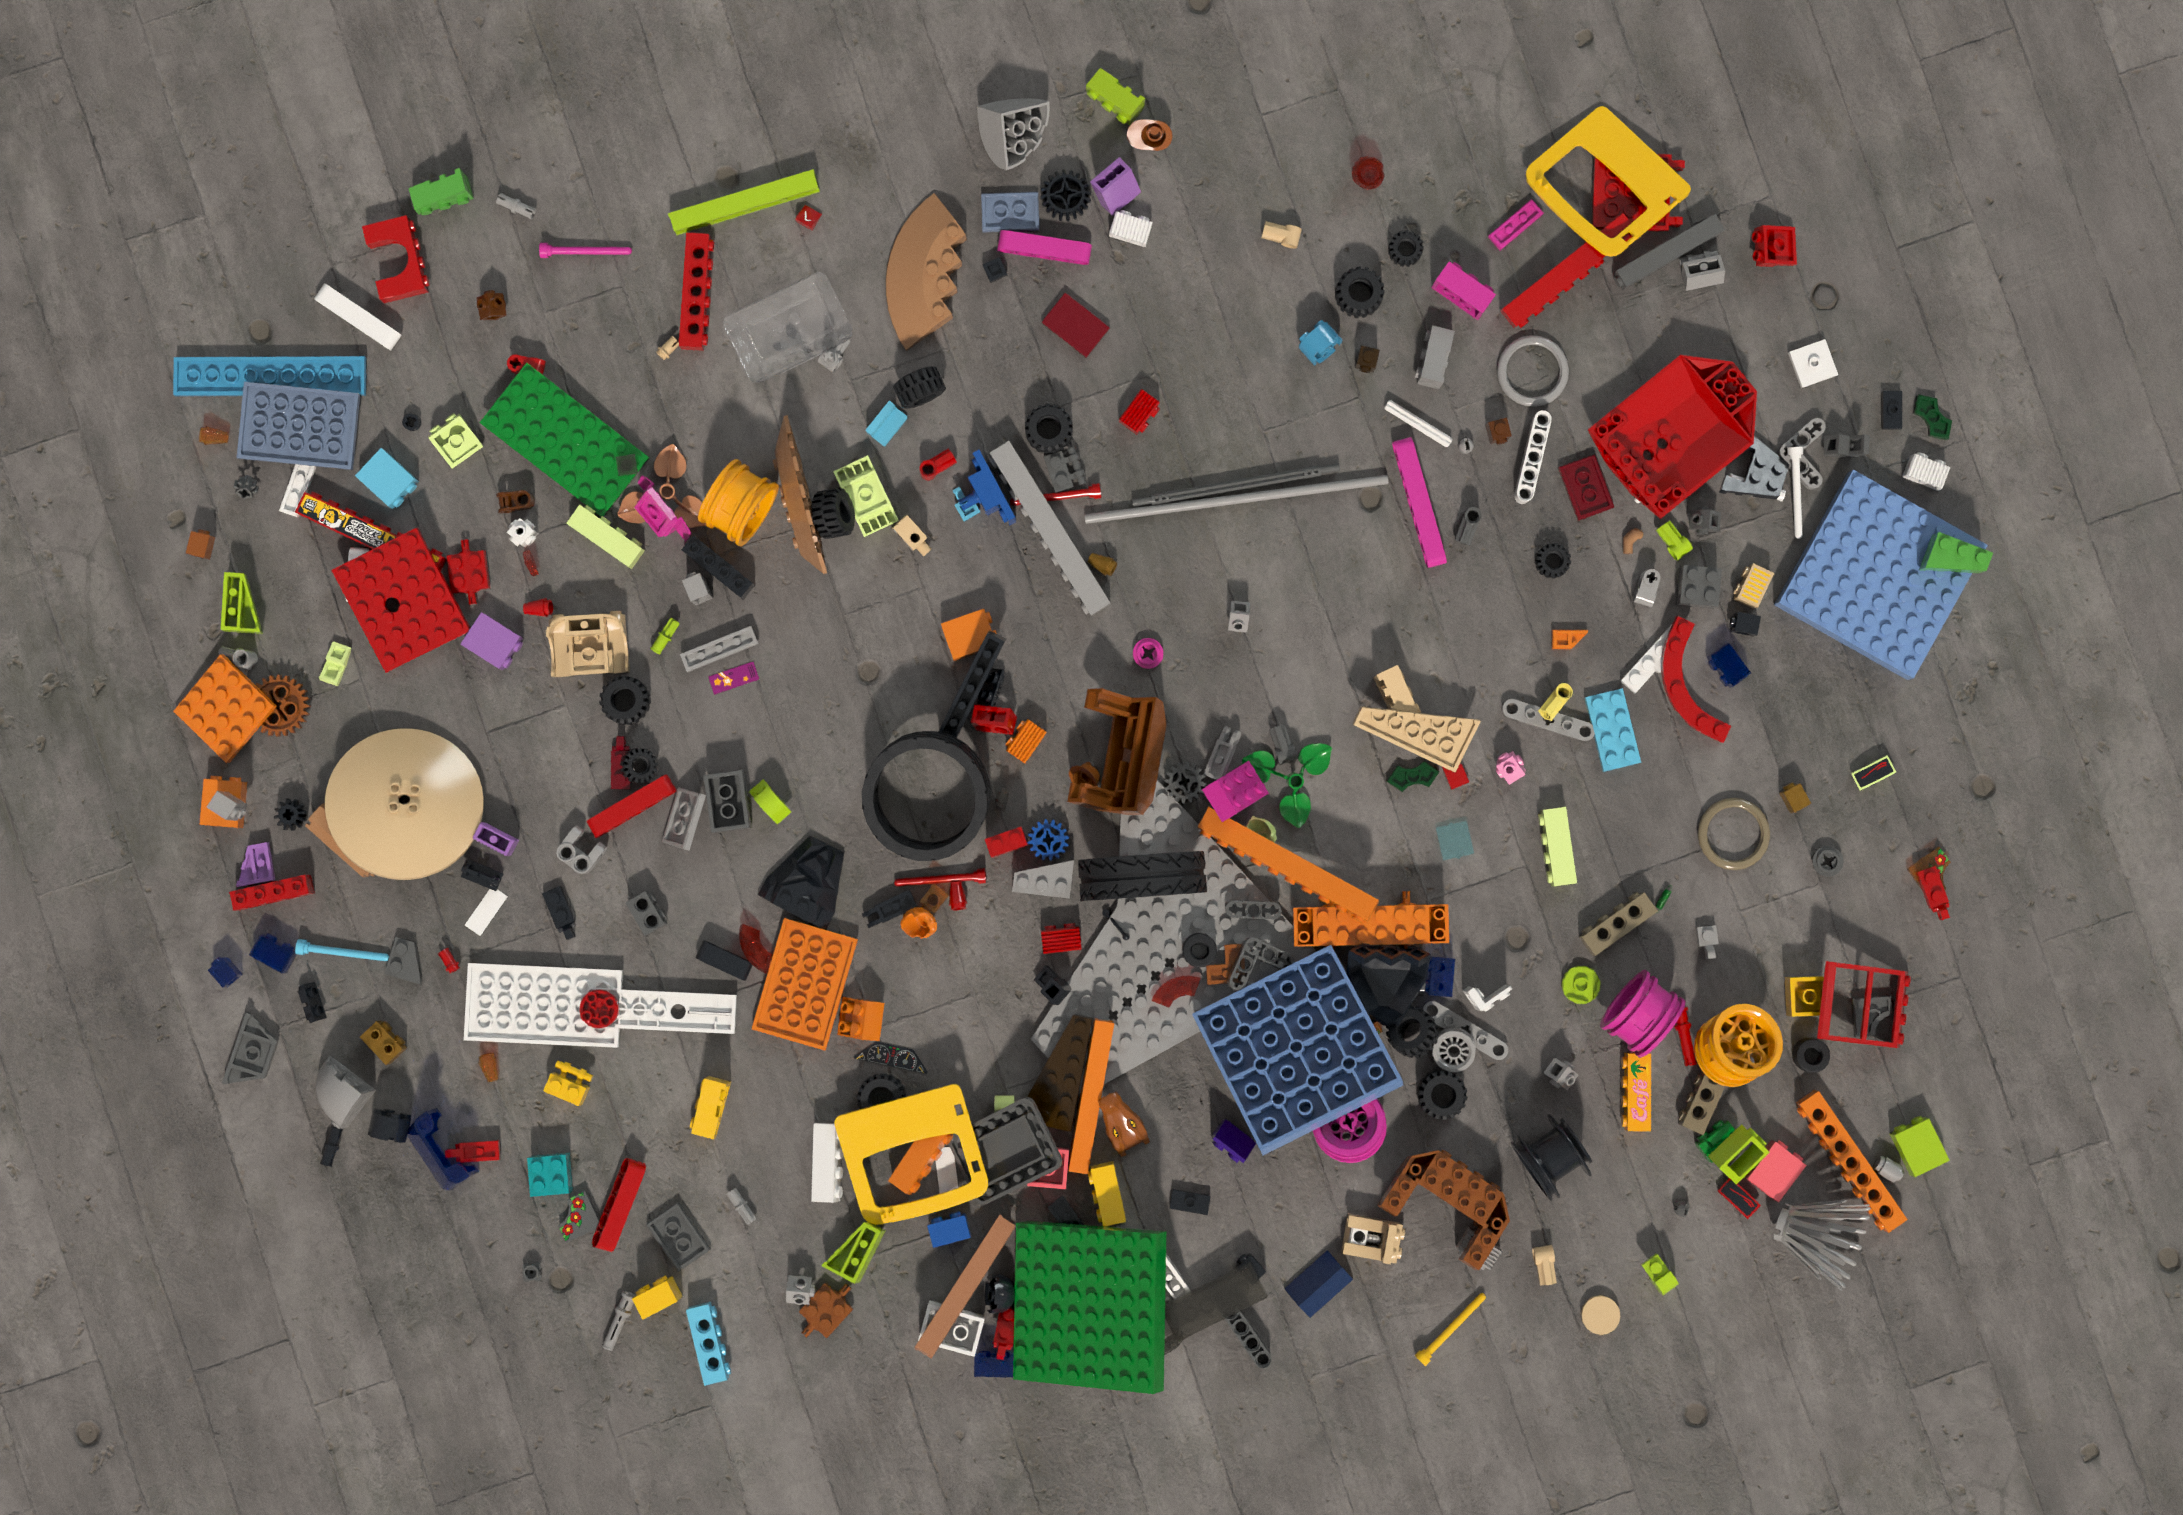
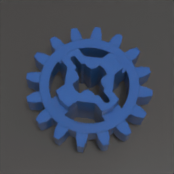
(1039, 841)

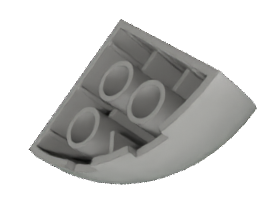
(1012, 129)
(341, 1092)

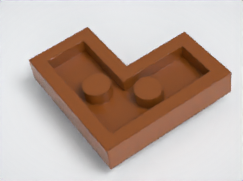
(1219, 973)

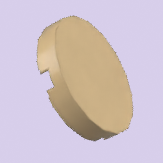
(1600, 1314)

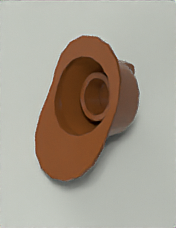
(1149, 135)
(1084, 774)

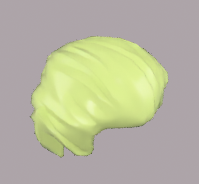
(1263, 828)

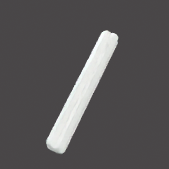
(1418, 423)

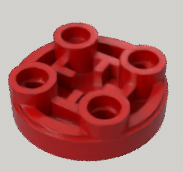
(599, 1008)

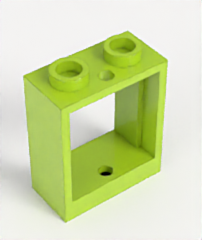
(1733, 1146)

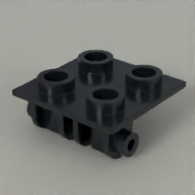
(988, 693)

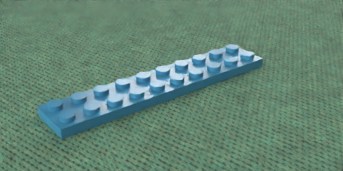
(227, 374)

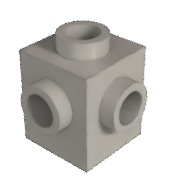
(1561, 1074)
(799, 1290)

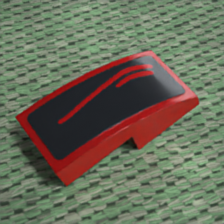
(1739, 1198)

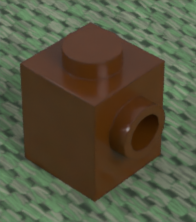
(1498, 431)

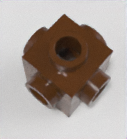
(491, 305)

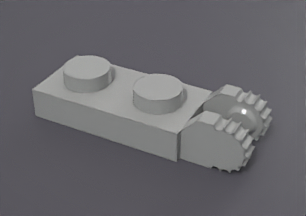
(1222, 754)

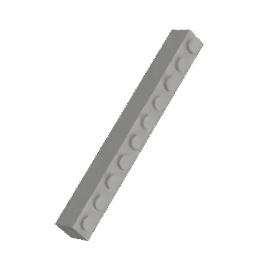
(1049, 527)

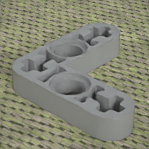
(1808, 466)

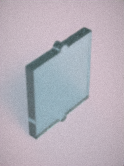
(1454, 840)

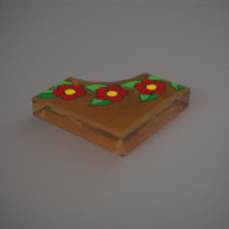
(1933, 858)

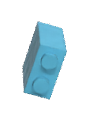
(387, 478)

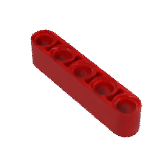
(631, 806)
(618, 1204)

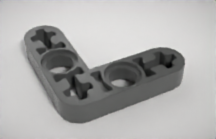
(1252, 956)

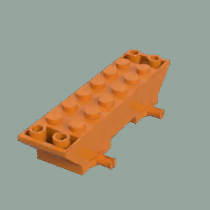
(1389, 924)

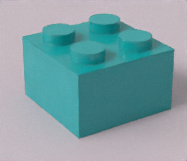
(549, 1174)

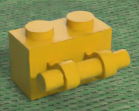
(567, 1088)

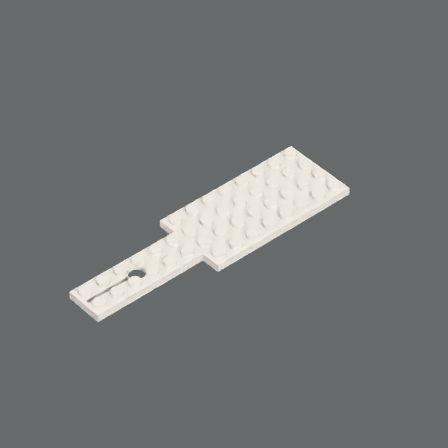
(545, 1002)

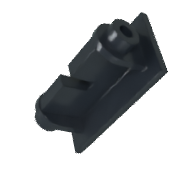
(481, 875)
(310, 994)

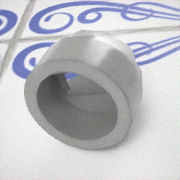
(1462, 447)

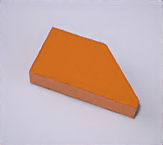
(1566, 638)

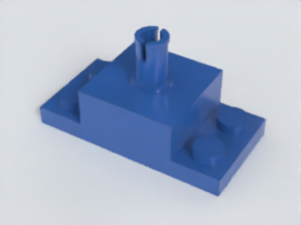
(986, 491)

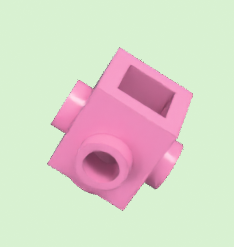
(1510, 767)

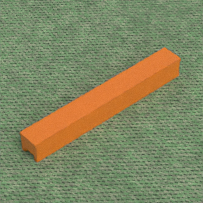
(1090, 1094)

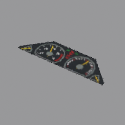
(892, 1056)

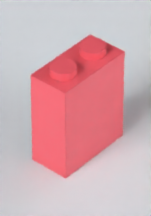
(1776, 1171)

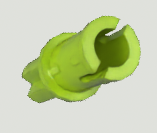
(665, 636)

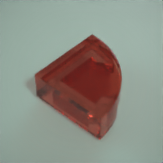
(530, 563)

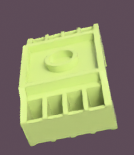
(867, 494)

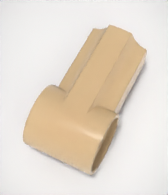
(1286, 235)
(1544, 1259)

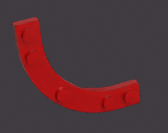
(1675, 685)

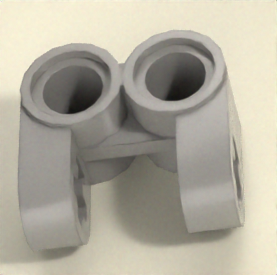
(573, 861)

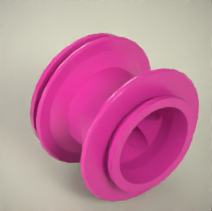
(1357, 1147)

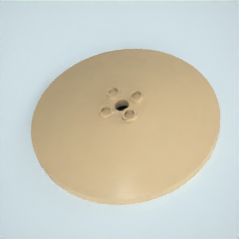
(410, 837)

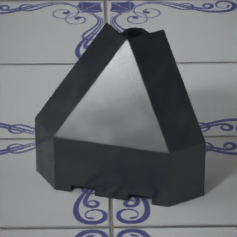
(1387, 979)

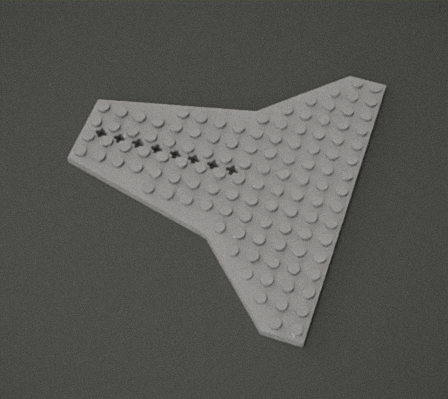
(1158, 932)

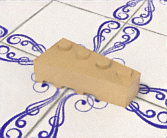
(1395, 691)

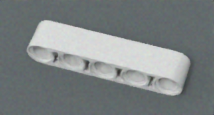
(357, 316)
(1536, 448)

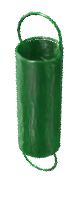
(1664, 897)

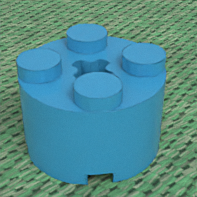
(1319, 342)

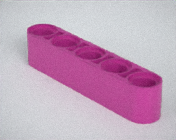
(1044, 247)

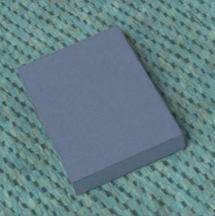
(1010, 211)

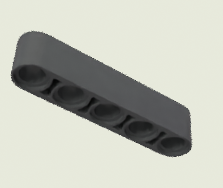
(1248, 1333)

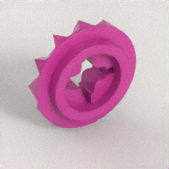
(1138, 652)

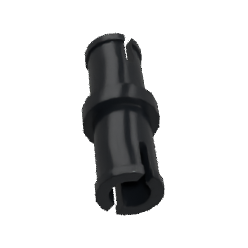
(331, 1146)

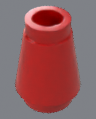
(539, 607)
(957, 896)

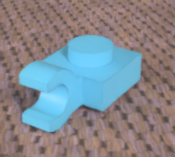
(969, 512)

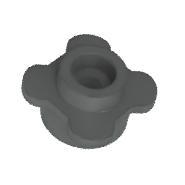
(527, 1276)

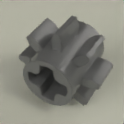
(246, 487)

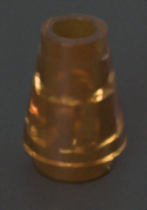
(213, 436)
(488, 1065)

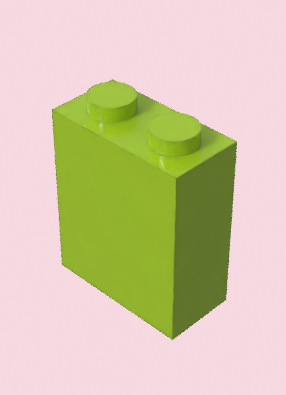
(1919, 1146)

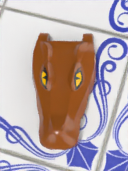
(1122, 1124)

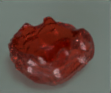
(1368, 172)

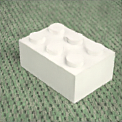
(963, 1334)

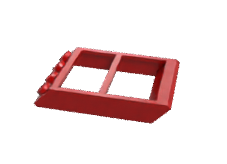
(1827, 999)

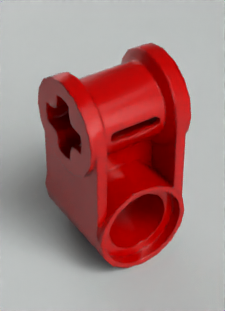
(536, 363)

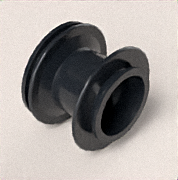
(1552, 1156)

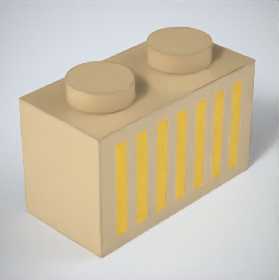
(1753, 586)

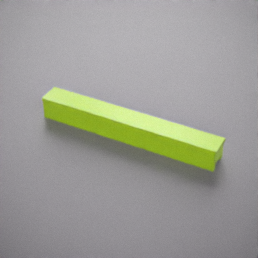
(744, 202)

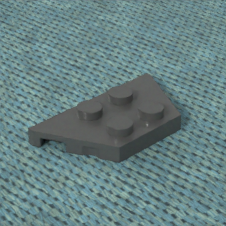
(251, 1052)

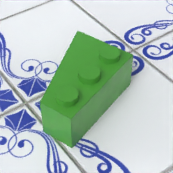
(441, 193)
(1954, 555)

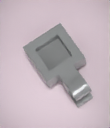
(1707, 937)

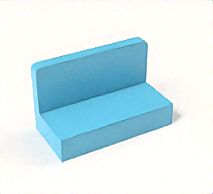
(886, 423)

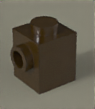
(1367, 359)

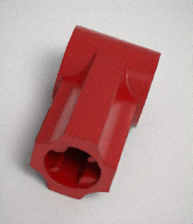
(939, 464)

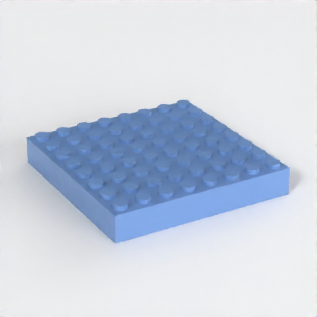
(1865, 579)
(1297, 1049)

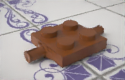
(826, 1310)

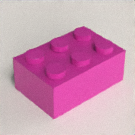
(1463, 290)
(1235, 791)

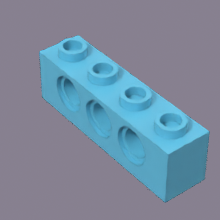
(709, 1373)

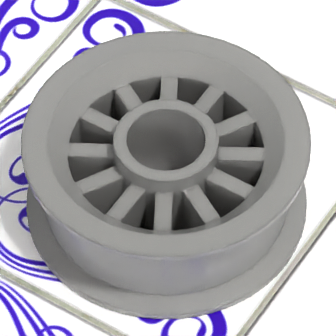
(1466, 1038)

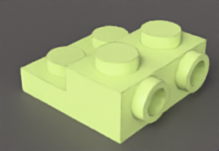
(454, 440)

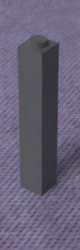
(1668, 252)

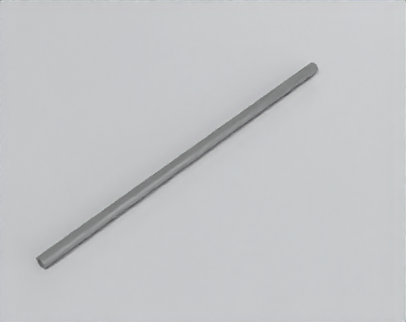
(1236, 499)

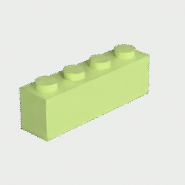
(605, 536)
(1558, 846)

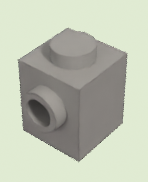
(1239, 616)

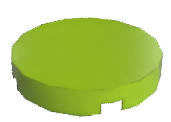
(1580, 984)

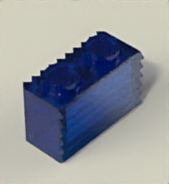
(1728, 665)
(273, 953)

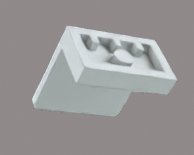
(1475, 997)

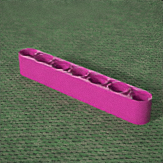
(1419, 502)

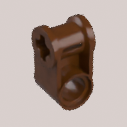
(511, 501)

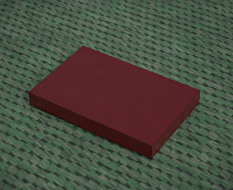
(1075, 325)
(1586, 487)

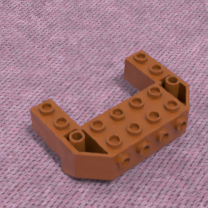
(1460, 1189)

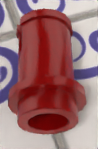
(449, 961)

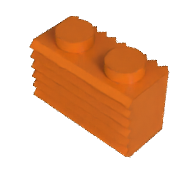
(1025, 741)

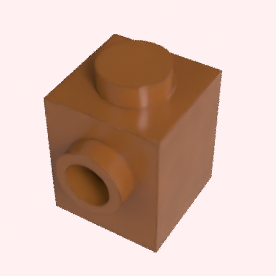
(200, 544)

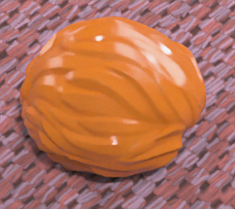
(918, 923)

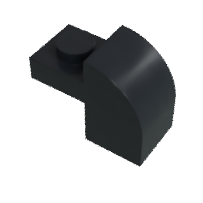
(1052, 985)

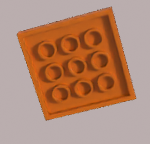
(225, 708)

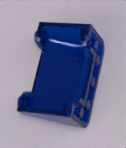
(421, 1137)

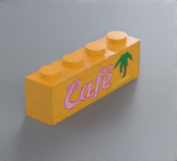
(1636, 1092)

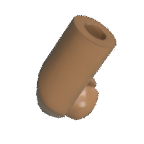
(1630, 538)

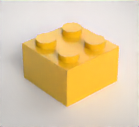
(1803, 995)
(657, 1297)

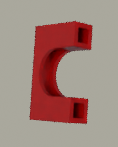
(412, 279)

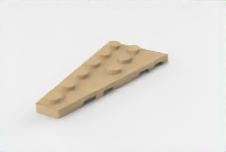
(1427, 735)

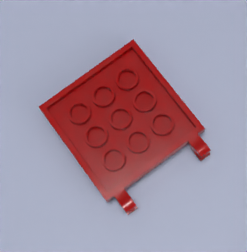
(1614, 198)

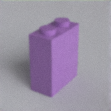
(1115, 186)
(492, 641)

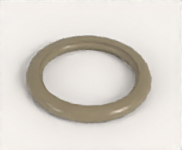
(1729, 864)

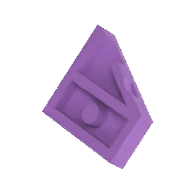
(257, 865)

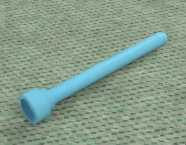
(303, 947)

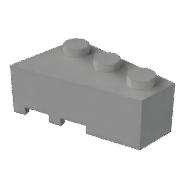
(1434, 357)
(1048, 880)

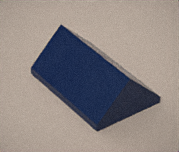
(1318, 1284)

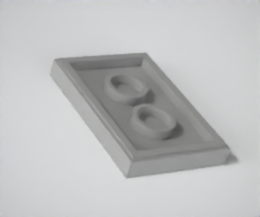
(683, 818)

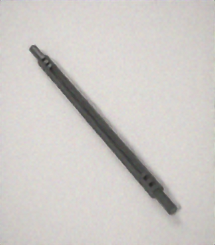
(1169, 496)

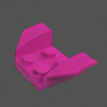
(657, 513)

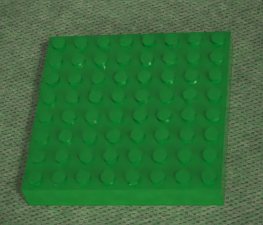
(1090, 1306)

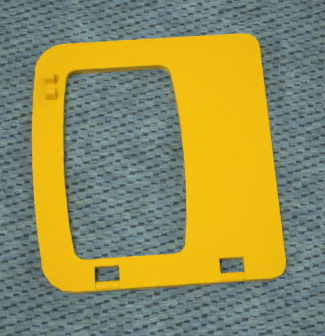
(1629, 160)
(902, 1122)

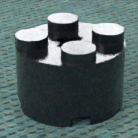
(389, 1125)

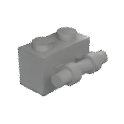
(1702, 270)

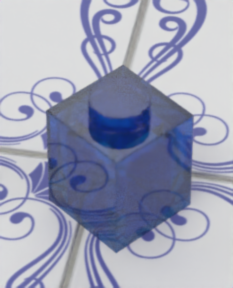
(224, 971)

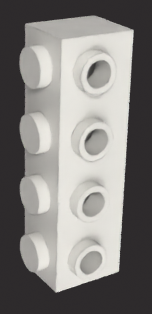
(826, 1164)

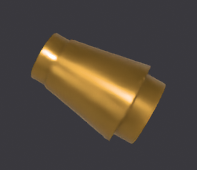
(1102, 563)

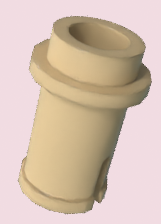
(667, 348)

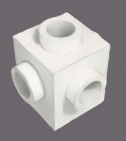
(528, 535)

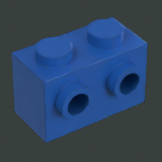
(948, 1229)

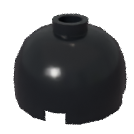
(999, 1293)

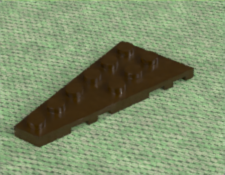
(1060, 1079)

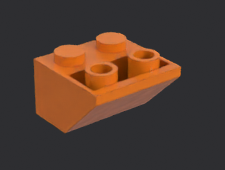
(860, 1019)

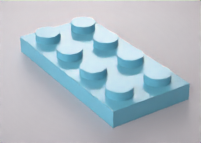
(1612, 730)

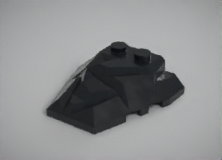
(807, 882)

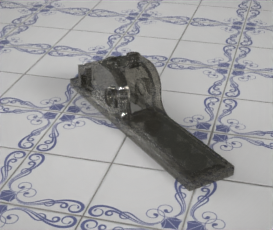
(1212, 1303)

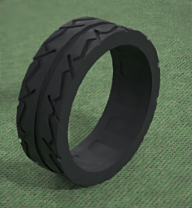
(888, 834)
(1142, 875)

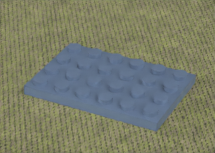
(298, 425)

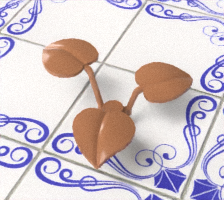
(667, 464)

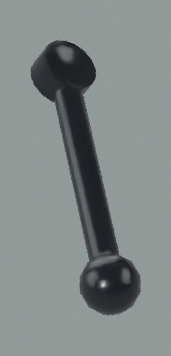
(1106, 913)

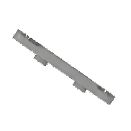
(1561, 723)
(1483, 1040)

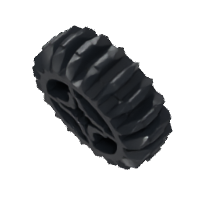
(1074, 194)

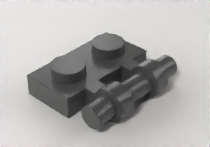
(1059, 472)

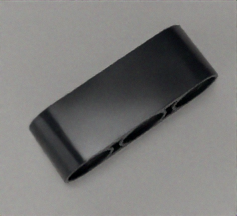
(724, 960)

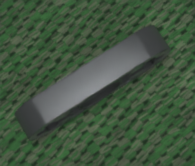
(1258, 916)

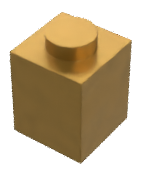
(1794, 797)

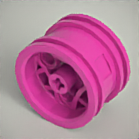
(1642, 1013)

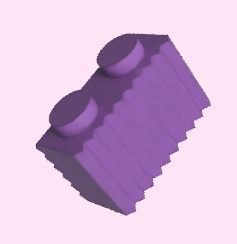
(495, 839)

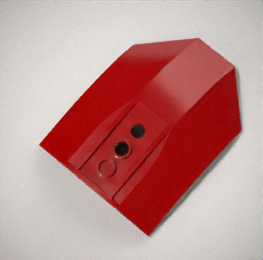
(1702, 413)

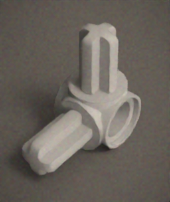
(832, 359)
(237, 657)

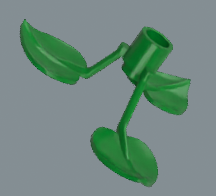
(1314, 758)

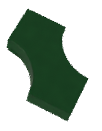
(1928, 410)
(1403, 778)

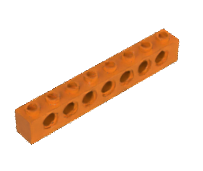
(1893, 1215)

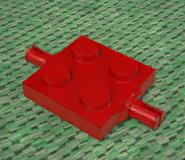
(468, 572)

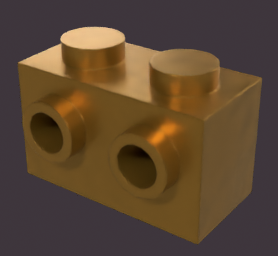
(383, 1042)

